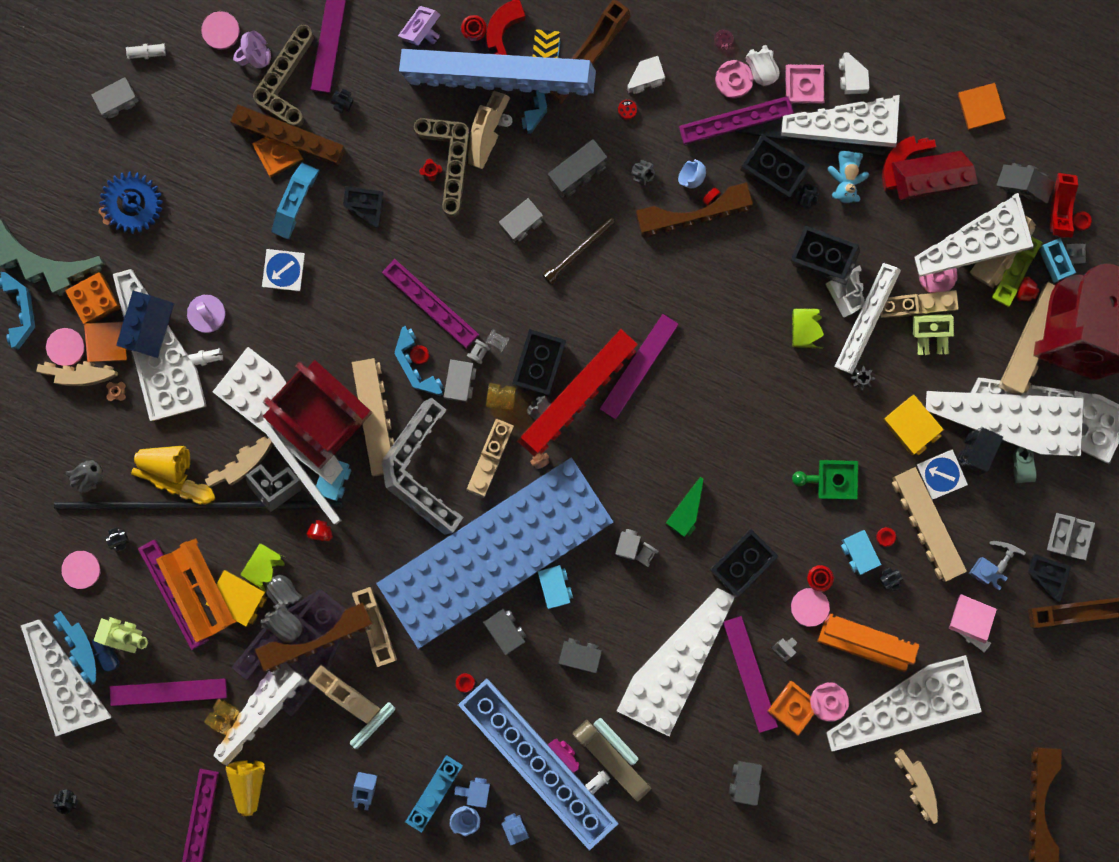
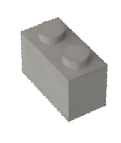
(115, 98)
(521, 220)
(459, 381)
(628, 544)

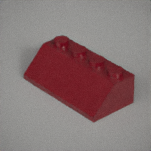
(933, 175)

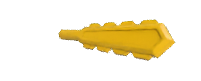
(188, 489)

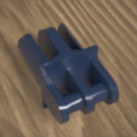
(106, 656)

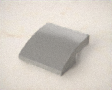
(1071, 536)

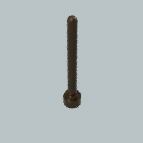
(552, 274)

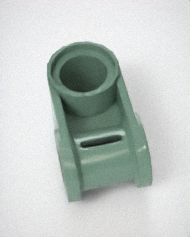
(1024, 468)

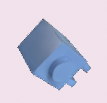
(986, 572)
(364, 789)
(476, 793)
(514, 829)

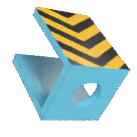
(546, 44)

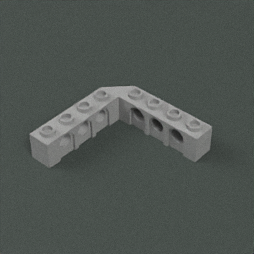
(401, 482)

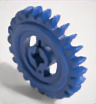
(117, 190)

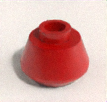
(476, 23)
(1027, 290)
(320, 531)
(822, 572)

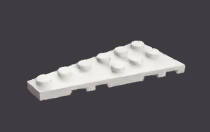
(850, 123)
(985, 238)
(66, 695)
(259, 710)

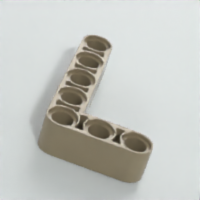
(282, 76)
(453, 160)
(611, 760)

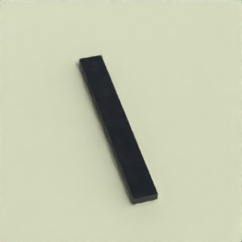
(774, 128)

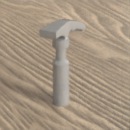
(1011, 548)

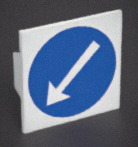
(283, 270)
(942, 474)

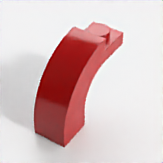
(502, 19)
(899, 153)
(1062, 205)

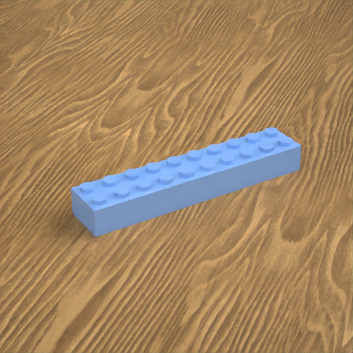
(497, 71)
(538, 764)

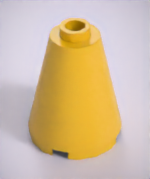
(165, 462)
(245, 784)

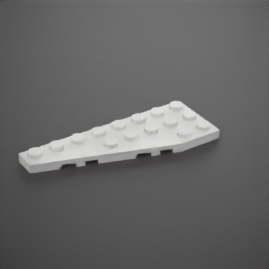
(169, 381)
(245, 389)
(1099, 417)
(1032, 422)
(667, 678)
(926, 698)

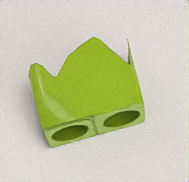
(806, 328)
(260, 566)

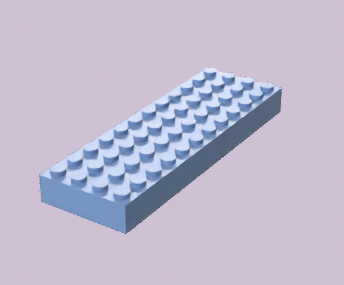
(494, 553)

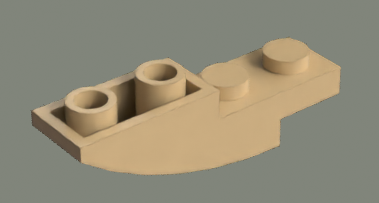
(482, 132)
(920, 304)
(83, 376)
(490, 458)
(248, 460)
(344, 694)
(923, 791)

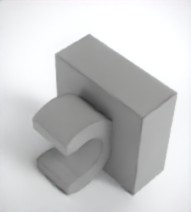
(1076, 253)
(785, 648)

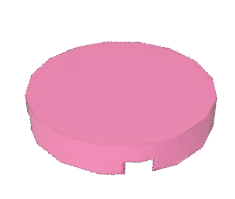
(220, 30)
(734, 79)
(939, 281)
(65, 347)
(81, 569)
(810, 607)
(829, 702)

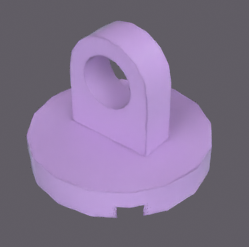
(253, 50)
(206, 313)

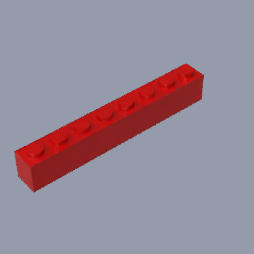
(577, 392)

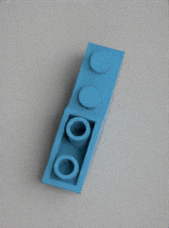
(82, 653)

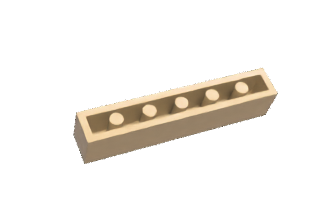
(1023, 363)
(376, 426)
(929, 525)

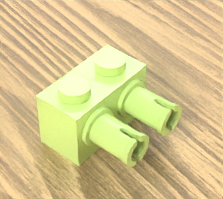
(933, 326)
(120, 636)

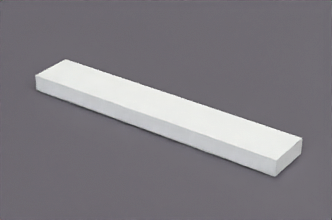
(867, 318)
(303, 476)

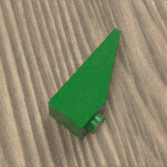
(685, 514)

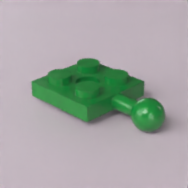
(826, 486)

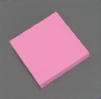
(805, 84)
(972, 618)

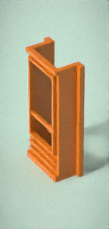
(174, 571)
(867, 643)

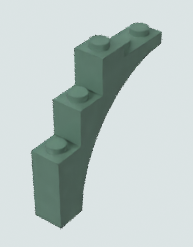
(35, 267)

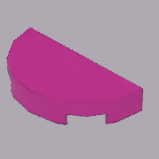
(565, 753)

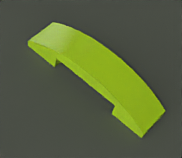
(1013, 276)

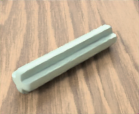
(372, 726)
(616, 742)

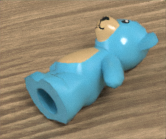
(849, 163)

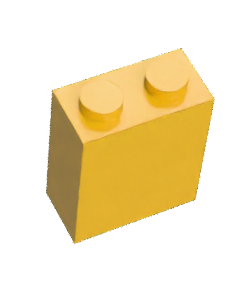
(913, 425)
(241, 598)

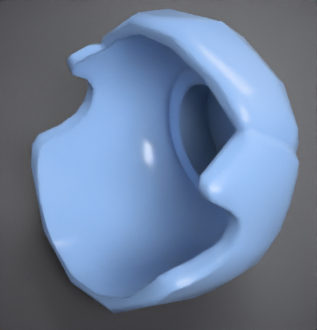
(692, 174)
(465, 820)

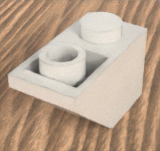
(648, 73)
(855, 75)

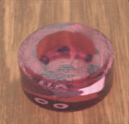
(723, 39)

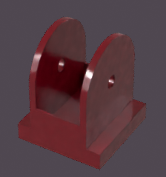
(1083, 324)
(316, 413)

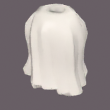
(763, 66)

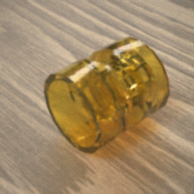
(501, 397)
(225, 710)

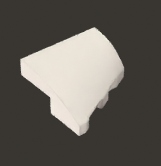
(849, 296)

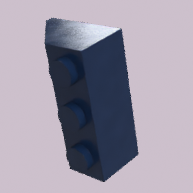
(145, 324)

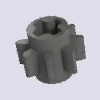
(643, 172)
(858, 381)

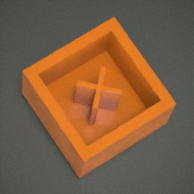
(93, 299)

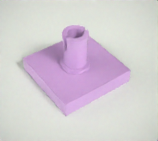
(420, 27)

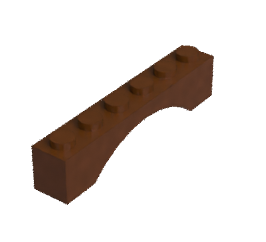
(606, 29)
(288, 134)
(656, 219)
(1073, 612)
(277, 653)
(1046, 765)

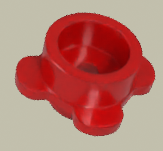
(430, 165)

